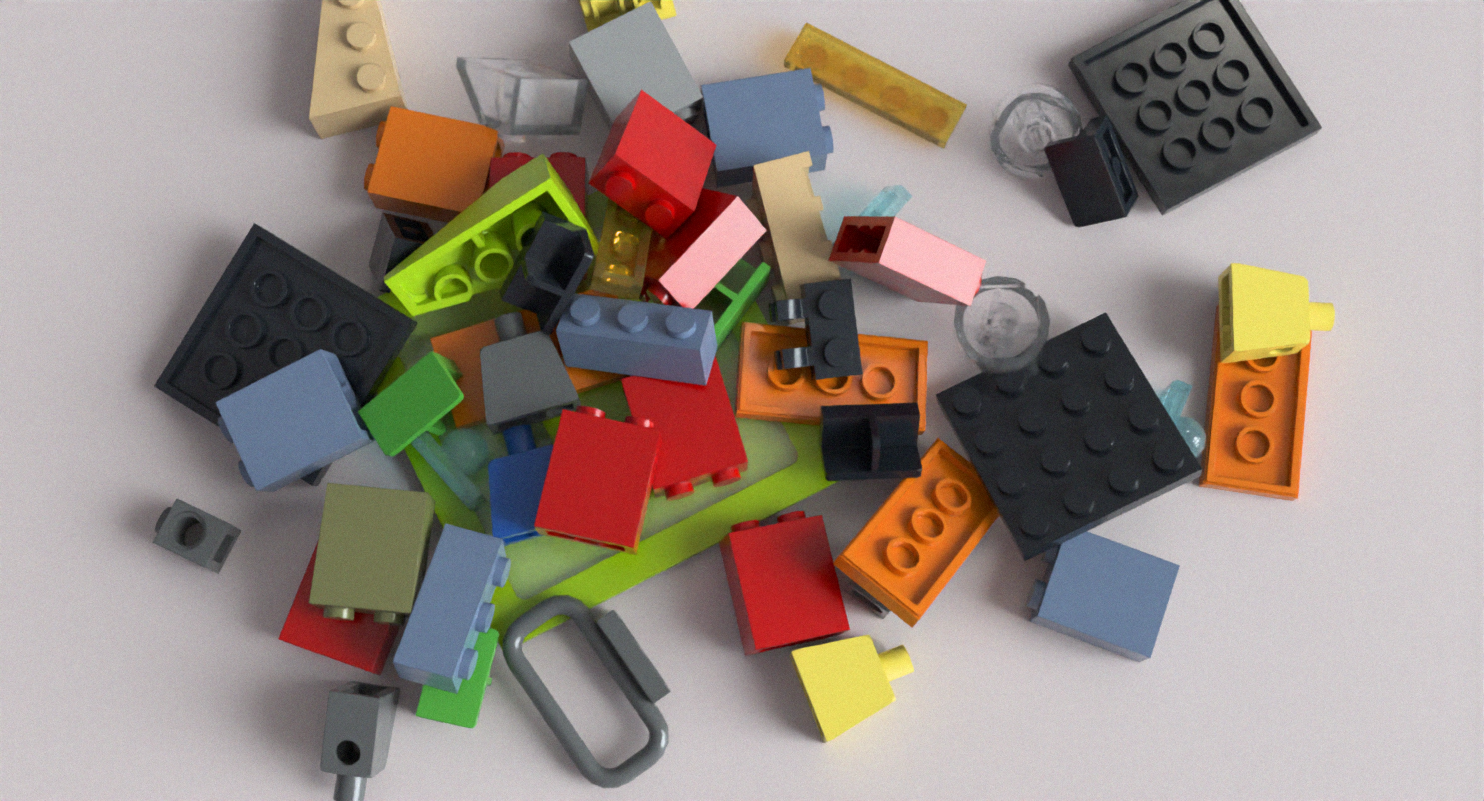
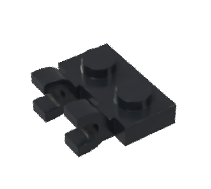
(829, 329)

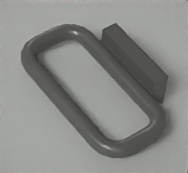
(624, 662)

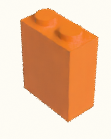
(430, 164)

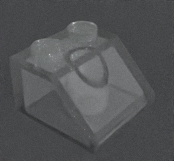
(523, 97)

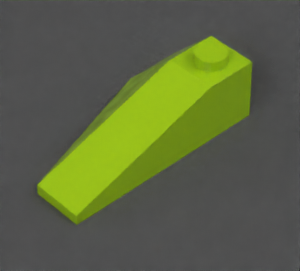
(484, 240)

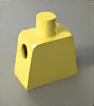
(1266, 313)
(848, 681)

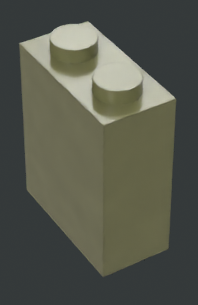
(371, 552)

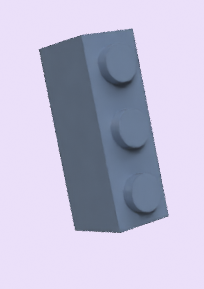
(638, 338)
(452, 609)

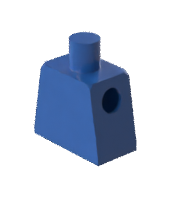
(517, 485)

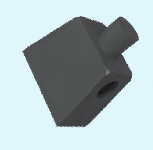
(523, 377)
(363, 716)

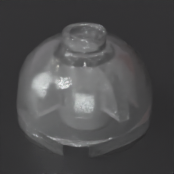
(1027, 122)
(1000, 325)

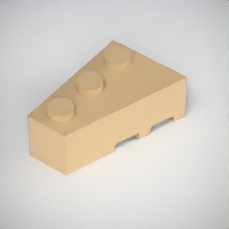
(353, 69)
(795, 233)

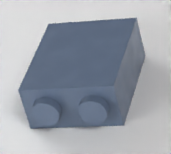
(764, 121)
(293, 422)
(1103, 594)

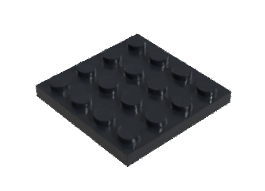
(1194, 98)
(273, 312)
(1068, 437)

